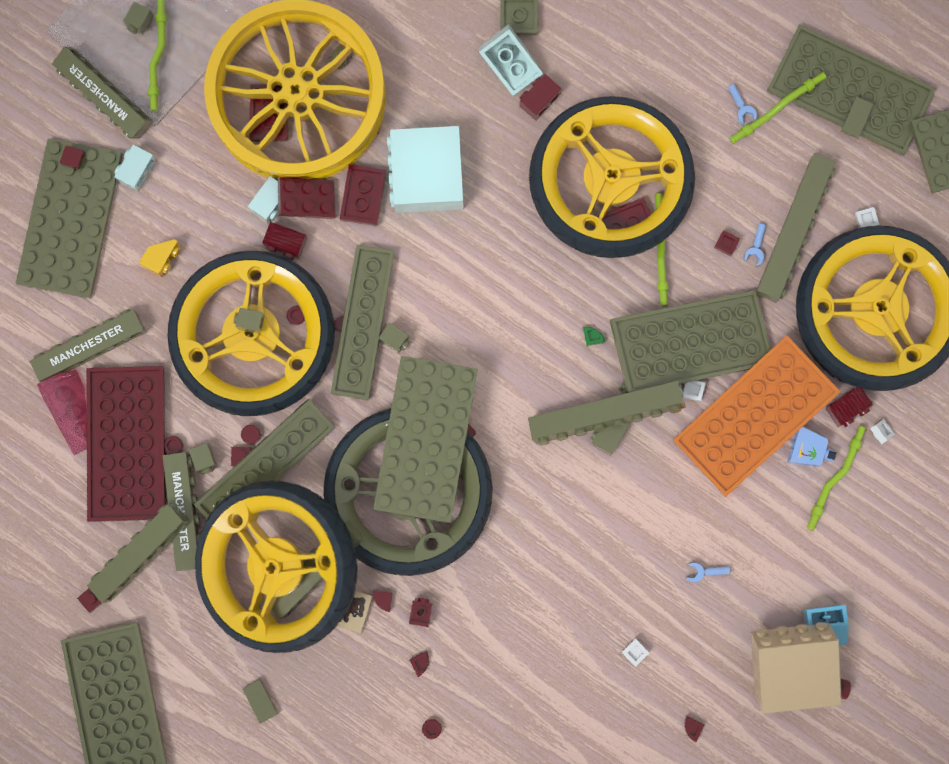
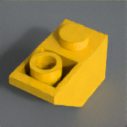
(159, 256)

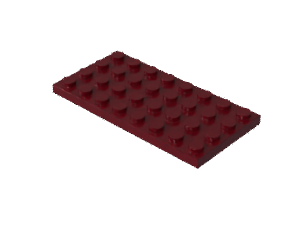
(125, 443)

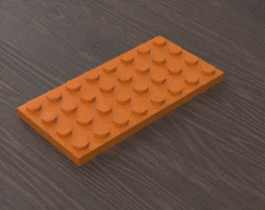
(756, 416)

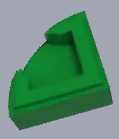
(592, 336)

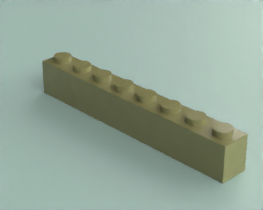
(795, 228)
(607, 412)

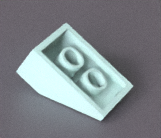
(510, 60)

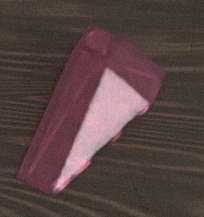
(67, 404)

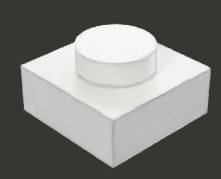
(866, 218)
(694, 390)
(882, 431)
(635, 652)

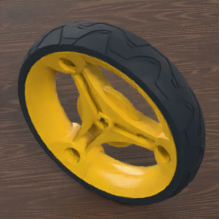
(606, 162)
(864, 308)
(295, 383)
(270, 551)

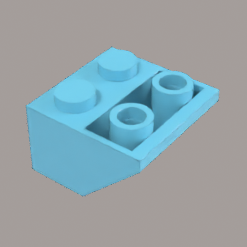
(834, 615)

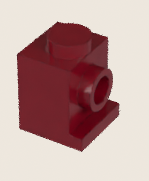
(422, 620)

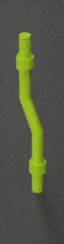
(161, 20)
(747, 130)
(662, 286)
(855, 445)

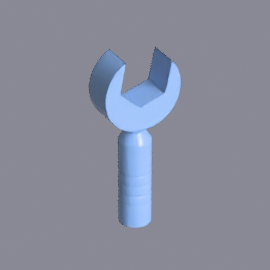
(740, 103)
(757, 243)
(708, 571)

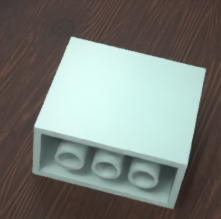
(425, 169)

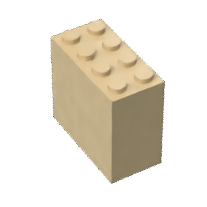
(796, 667)

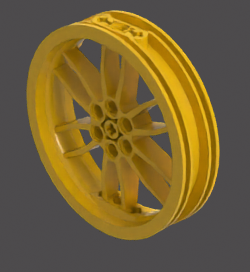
(340, 29)

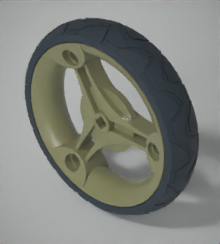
(418, 558)

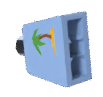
(810, 449)

